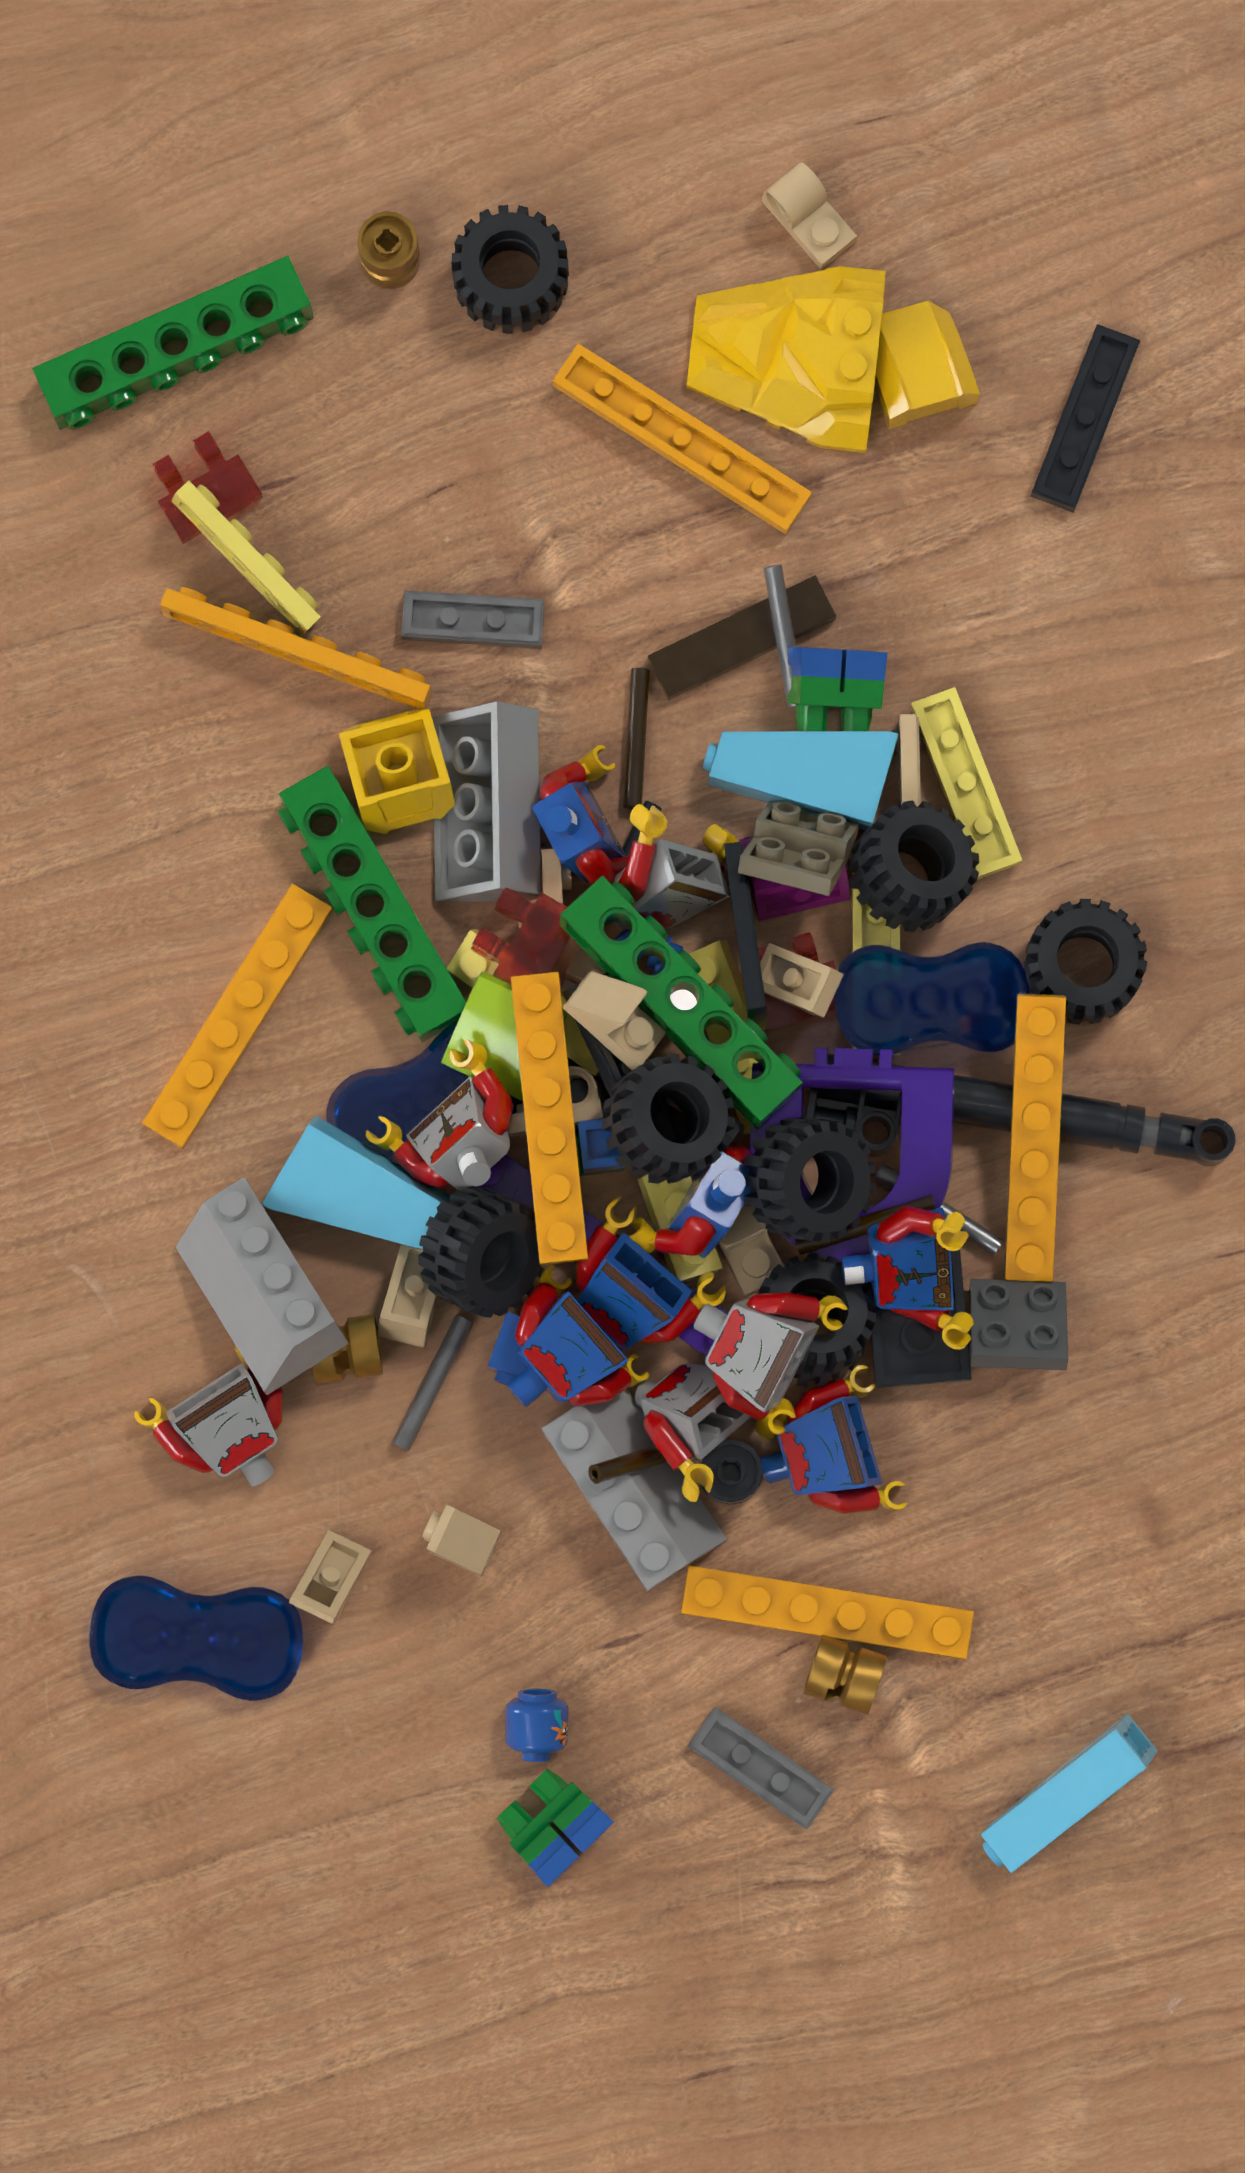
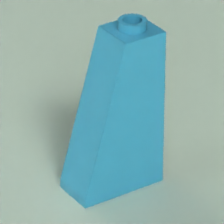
(809, 768)
(352, 1188)
(1068, 1794)

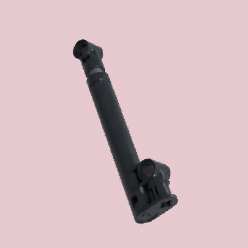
(990, 1106)

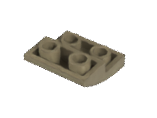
(798, 847)

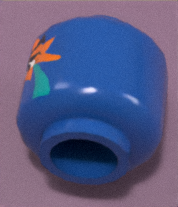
(536, 1724)

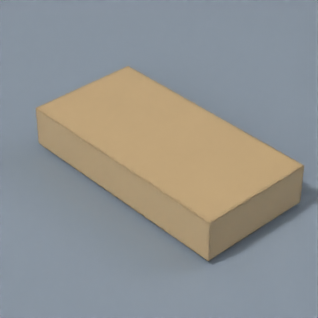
(909, 758)

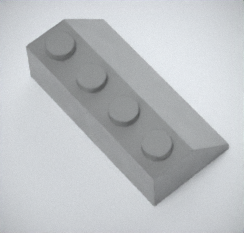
(492, 830)
(258, 1287)
(640, 1510)

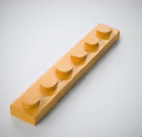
(682, 438)
(278, 641)
(237, 1016)
(549, 1118)
(1035, 1137)
(827, 1612)

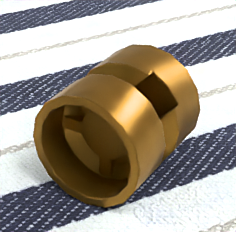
(388, 250)
(360, 1356)
(845, 1674)

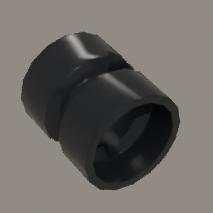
(735, 1472)

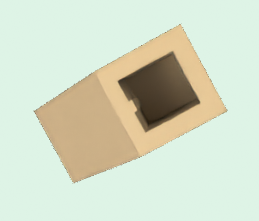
(461, 1539)

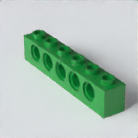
(145, 339)
(323, 796)
(608, 903)

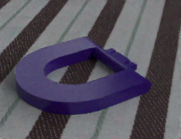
(925, 1124)

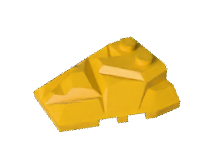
(794, 352)

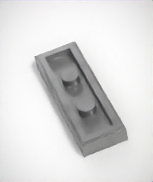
(472, 619)
(760, 1768)

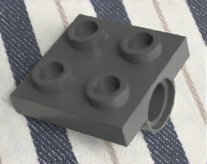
(1018, 1324)

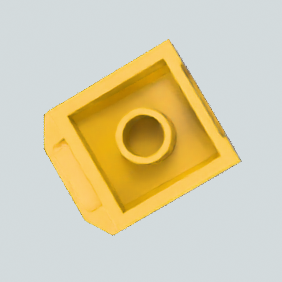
(921, 365)
(397, 770)

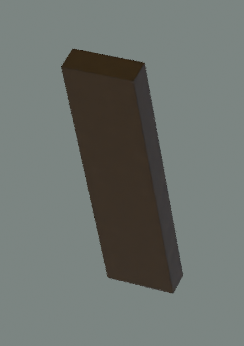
(737, 639)

